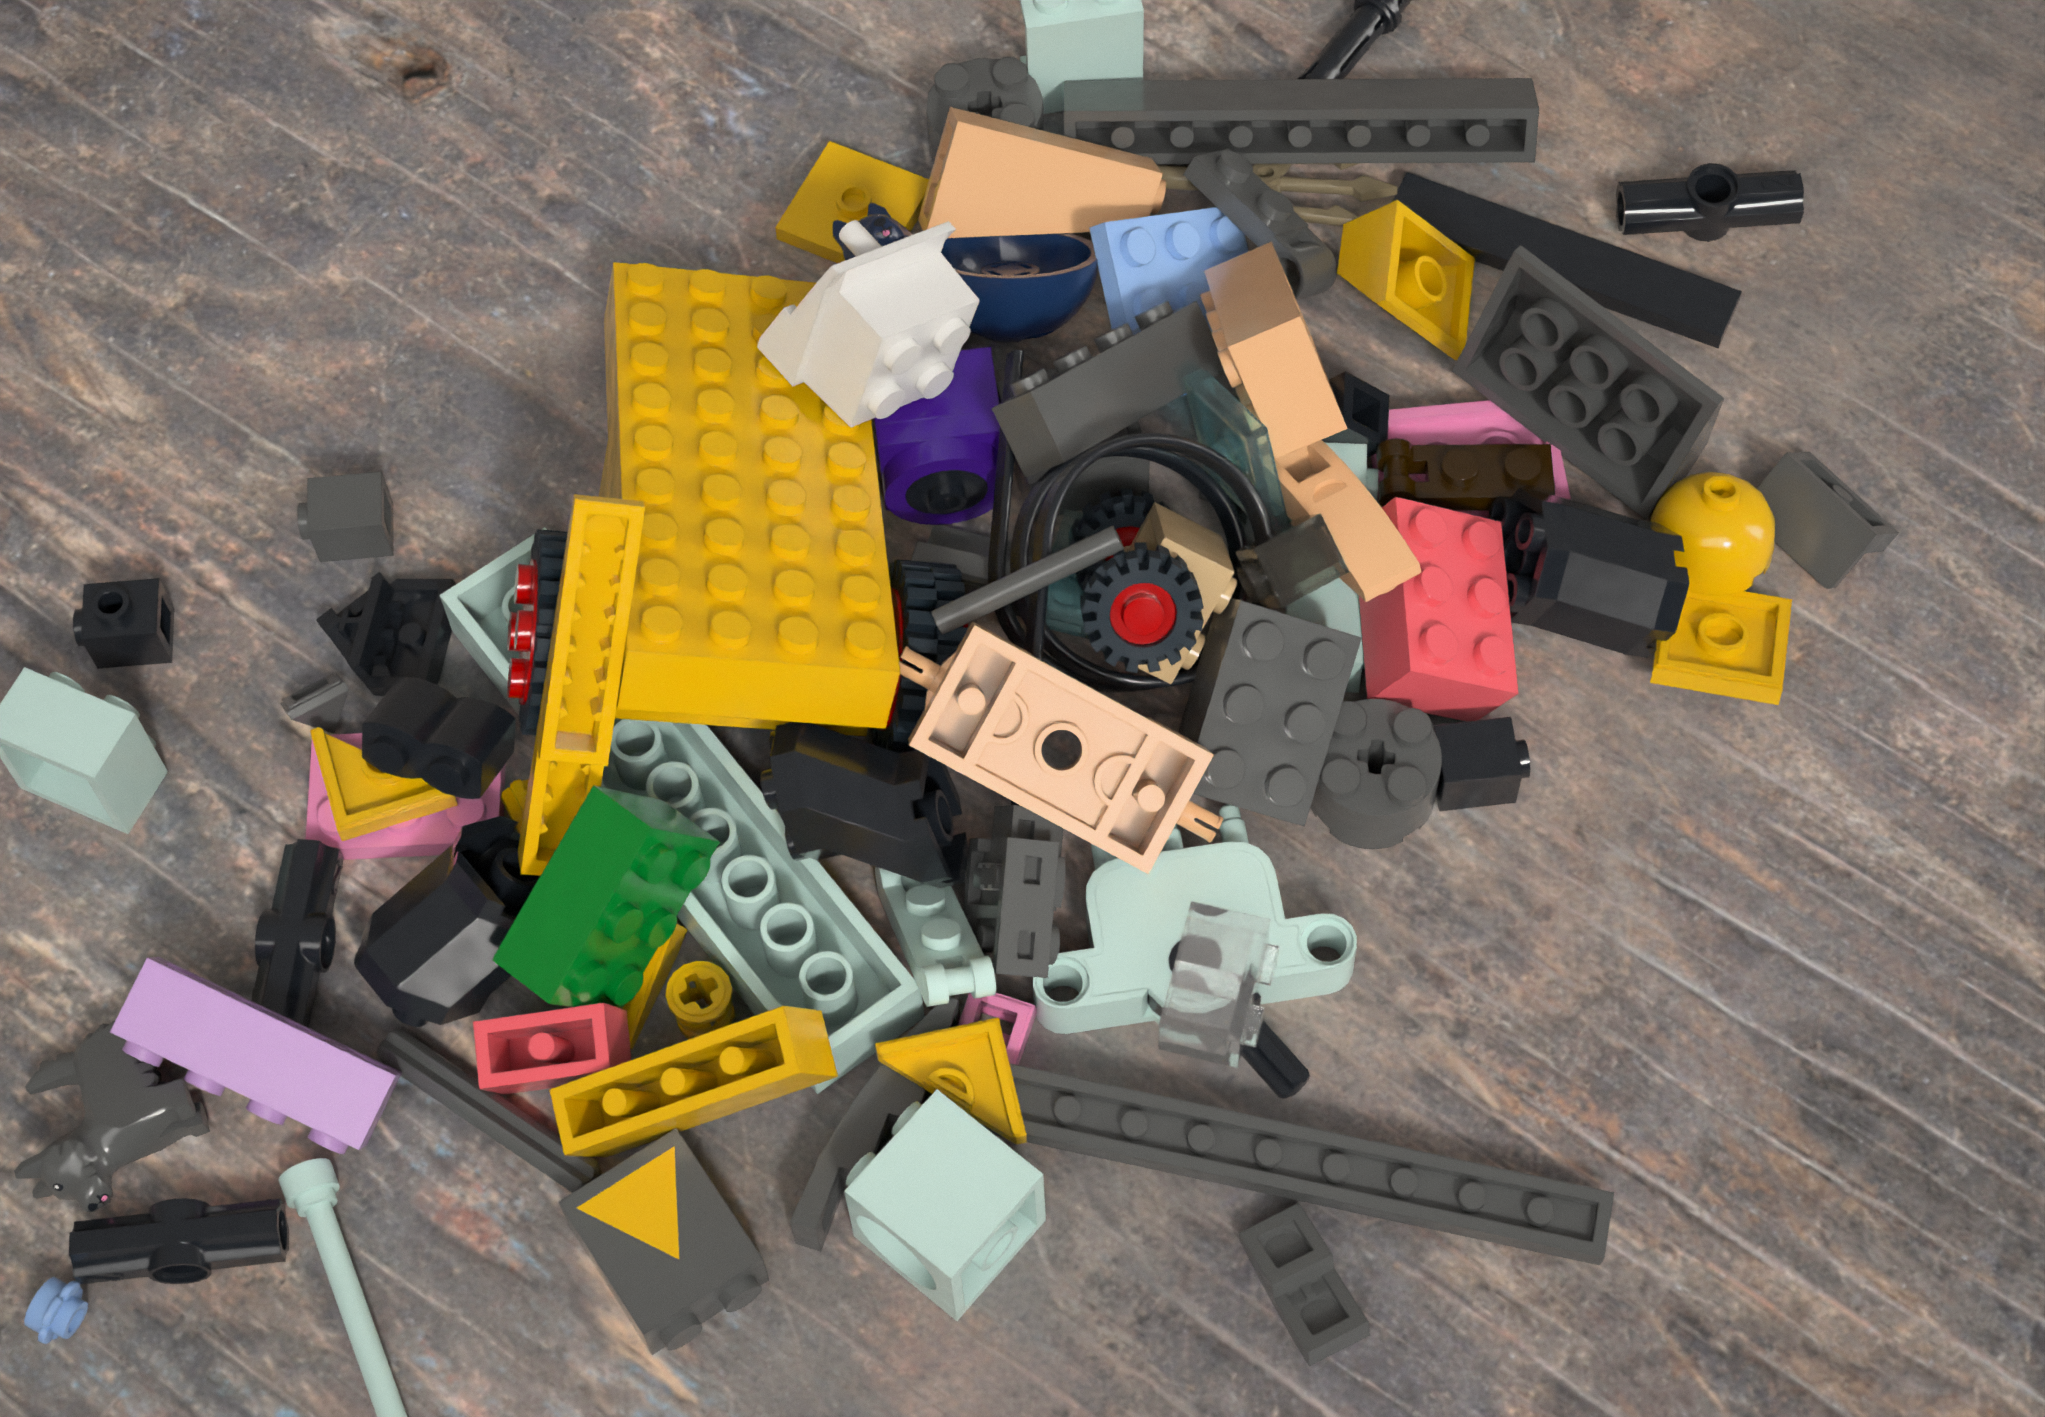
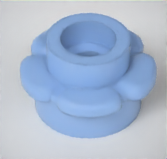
(56, 1310)

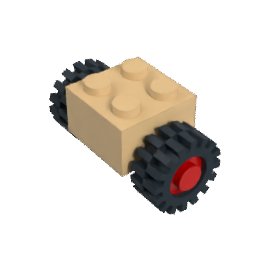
(1157, 591)

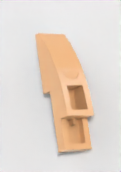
(1370, 544)

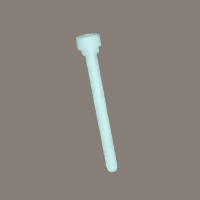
(311, 1191)

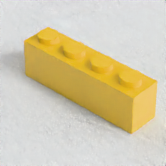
(693, 1082)

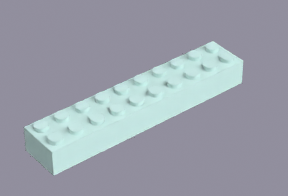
(758, 913)

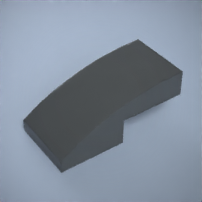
(1303, 1284)

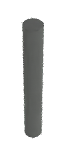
(1027, 580)

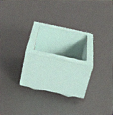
(78, 749)

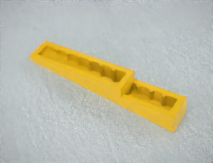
(581, 671)

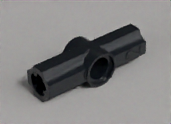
(1709, 202)
(298, 932)
(179, 1241)

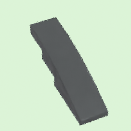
(862, 1130)

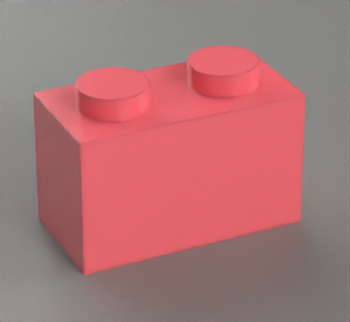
(549, 1047)

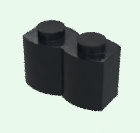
(438, 737)

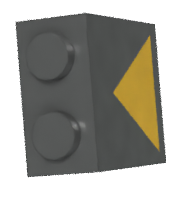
(665, 1243)

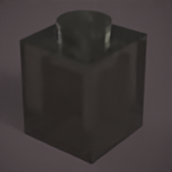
(1290, 562)

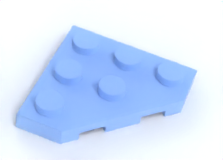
(1161, 259)

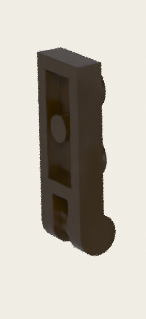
(1462, 474)

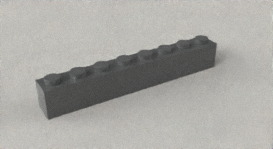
(1310, 119)

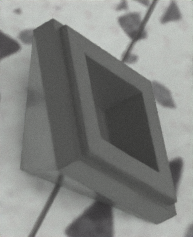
(318, 703)

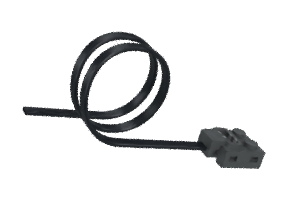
(1020, 872)

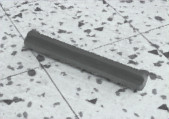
(486, 1110)

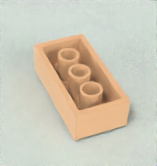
(1270, 350)

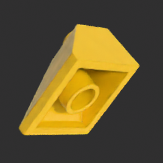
(1410, 273)

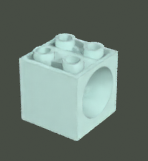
(945, 1203)

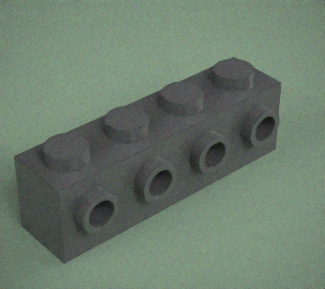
(1108, 389)

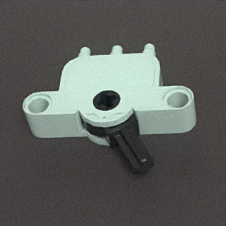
(1138, 928)

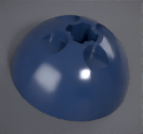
(1024, 281)

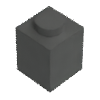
(348, 516)

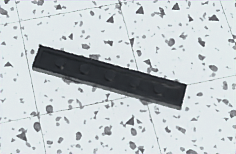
(1600, 270)

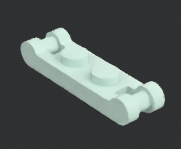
(935, 939)

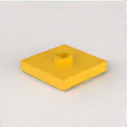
(841, 190)
(1727, 646)

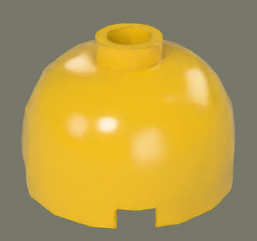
(1723, 531)

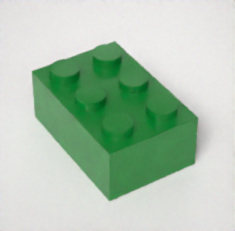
(606, 900)

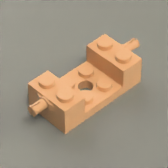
(999, 703)

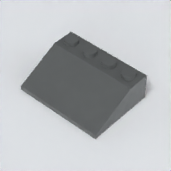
(1588, 384)

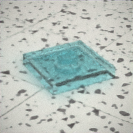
(1239, 436)

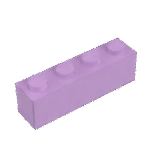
(254, 1053)

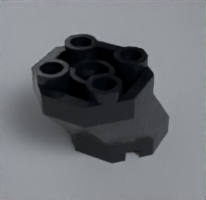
(1590, 572)
(865, 804)
(437, 936)

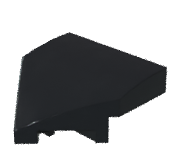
(393, 631)

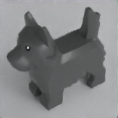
(124, 1119)

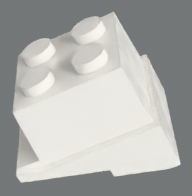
(876, 326)

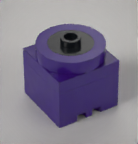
(944, 449)

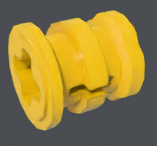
(712, 986)

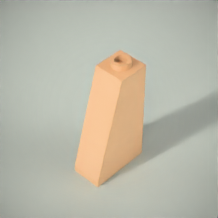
(1030, 181)

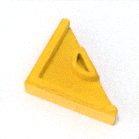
(366, 797)
(967, 1067)

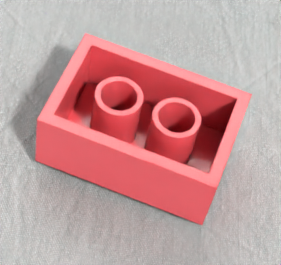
(1448, 631)

